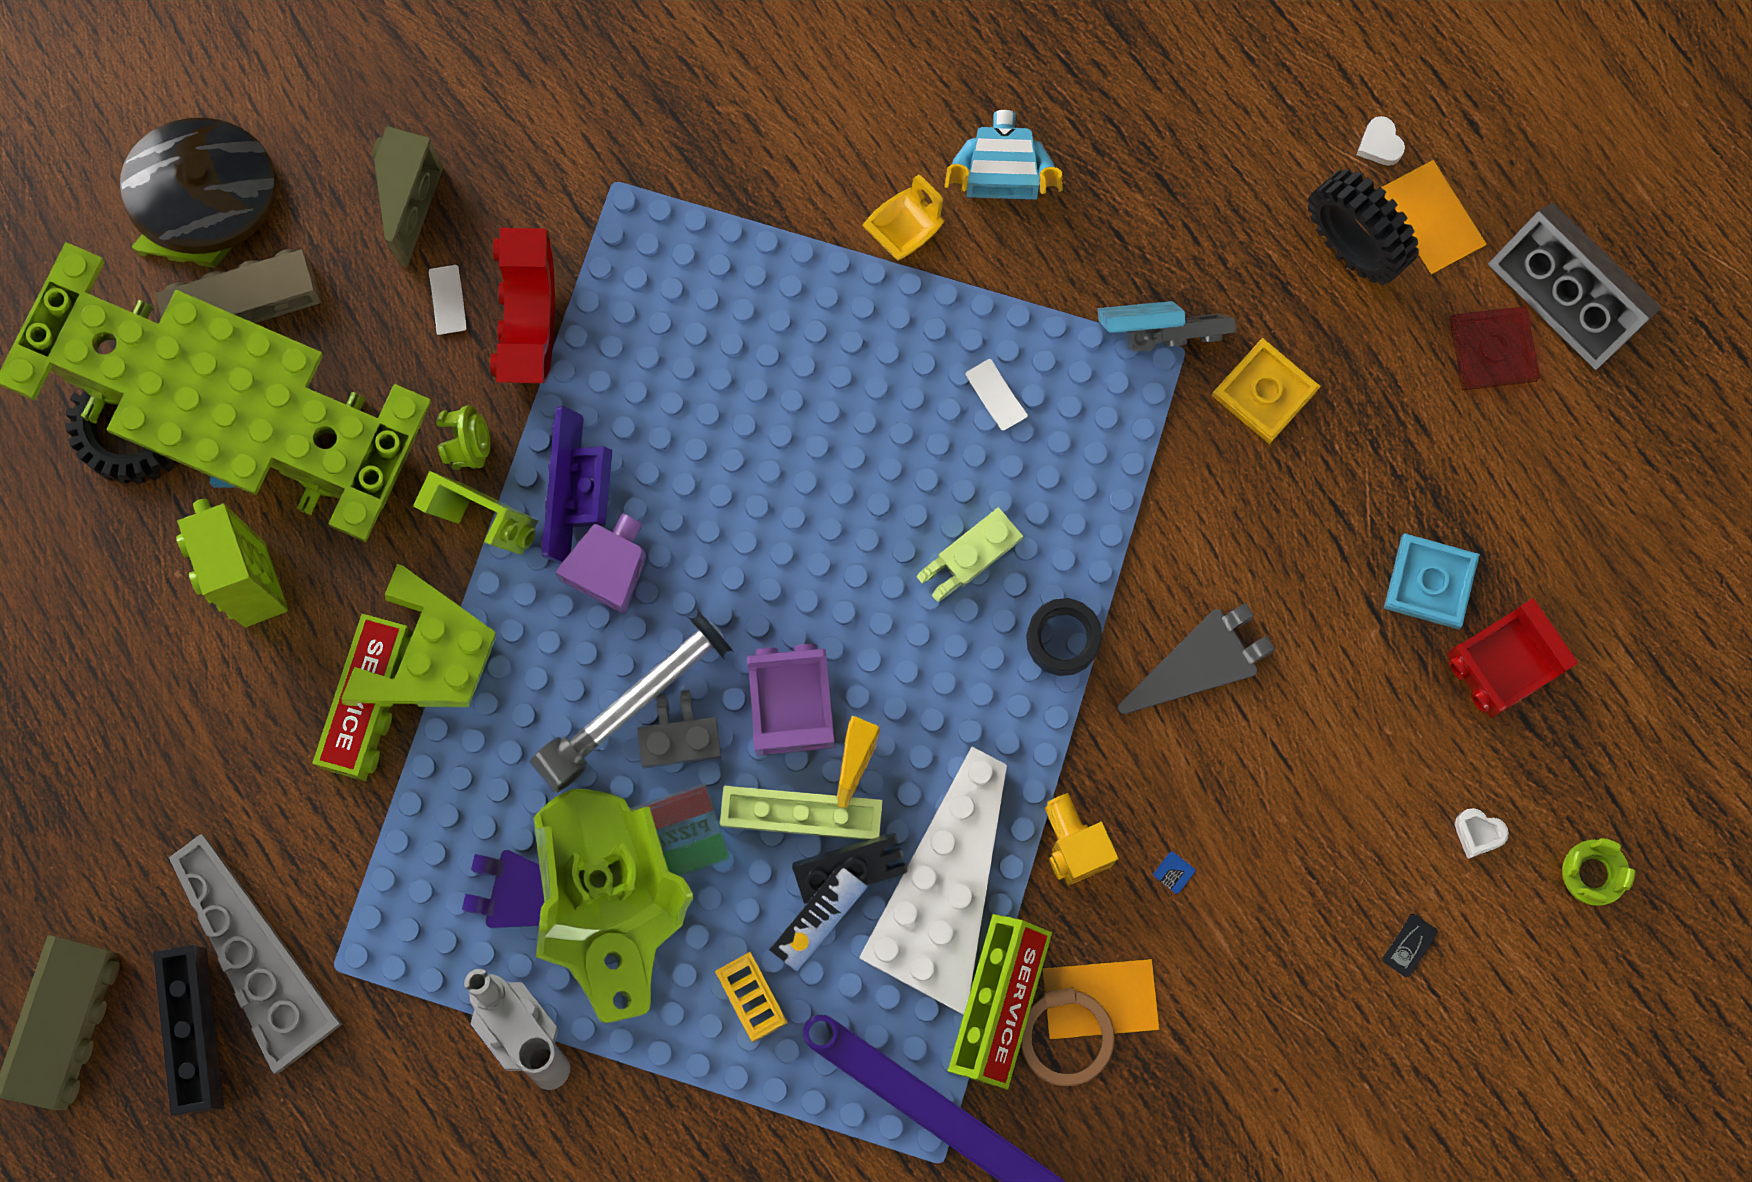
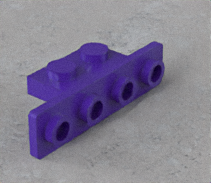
(575, 485)

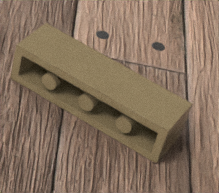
(255, 288)

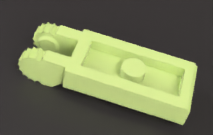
(973, 553)

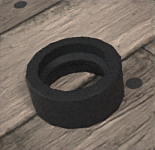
(1064, 607)

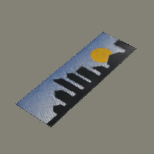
(818, 918)

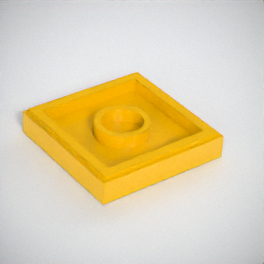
(1266, 391)

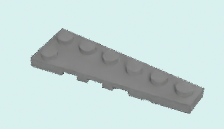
(268, 981)

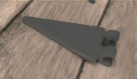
(1201, 662)

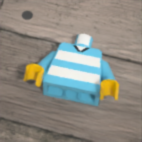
(1003, 163)

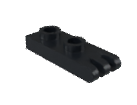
(863, 860)

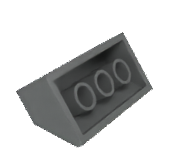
(1574, 285)

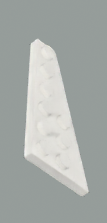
(938, 906)

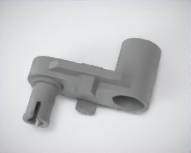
(516, 1029)

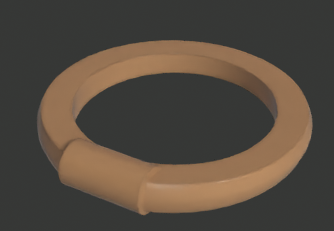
(1060, 998)

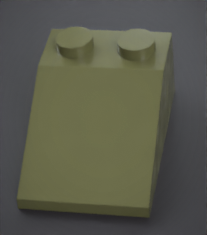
(406, 183)

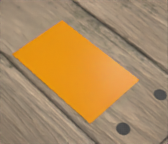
(1436, 216)
(1120, 987)

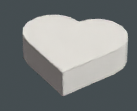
(1381, 143)
(1480, 833)

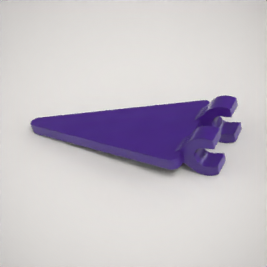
(515, 893)

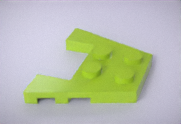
(441, 658)

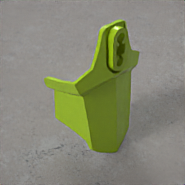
(605, 897)

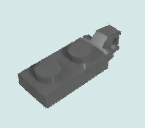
(1207, 327)

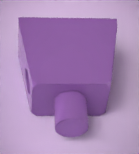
(606, 564)

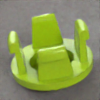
(471, 438)
(1619, 876)

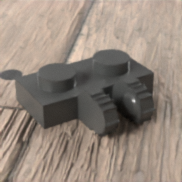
(678, 741)

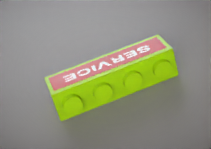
(354, 731)
(1000, 1001)

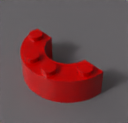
(528, 303)

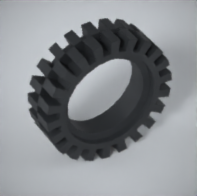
(1350, 198)
(108, 464)

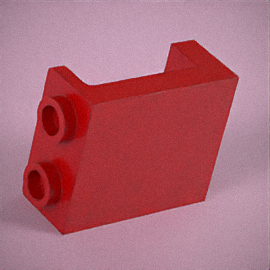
(1511, 659)

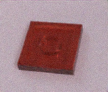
(1494, 348)

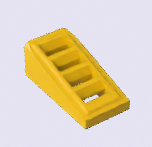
(858, 748)
(766, 1027)

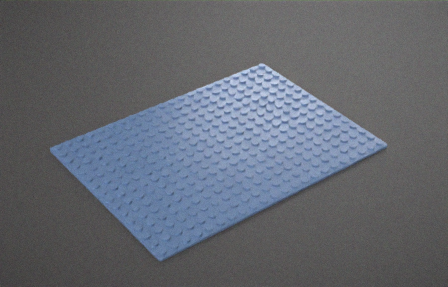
(794, 465)

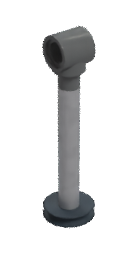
(564, 760)

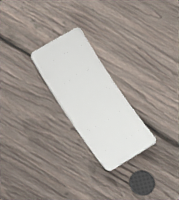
(447, 299)
(996, 395)

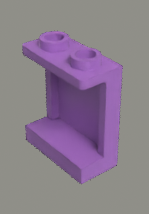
(790, 700)

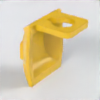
(906, 219)

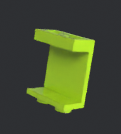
(449, 500)

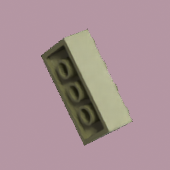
(58, 1023)

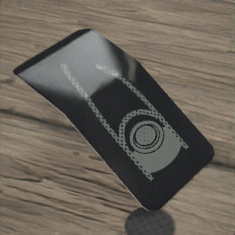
(1410, 945)

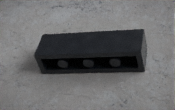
(188, 1030)

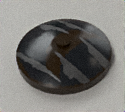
(198, 185)

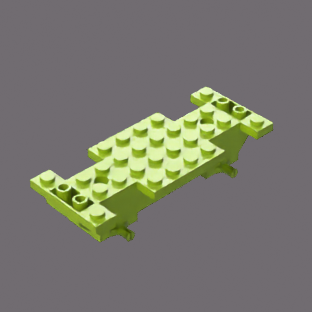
(213, 393)

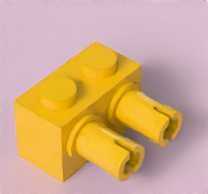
(1079, 848)

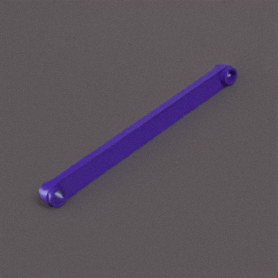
(927, 1106)

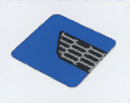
(1174, 872)

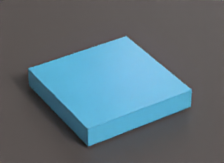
(1141, 317)
(1431, 581)

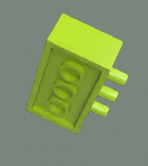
(230, 564)

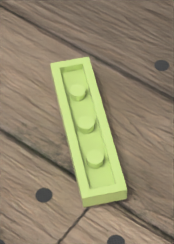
(799, 813)

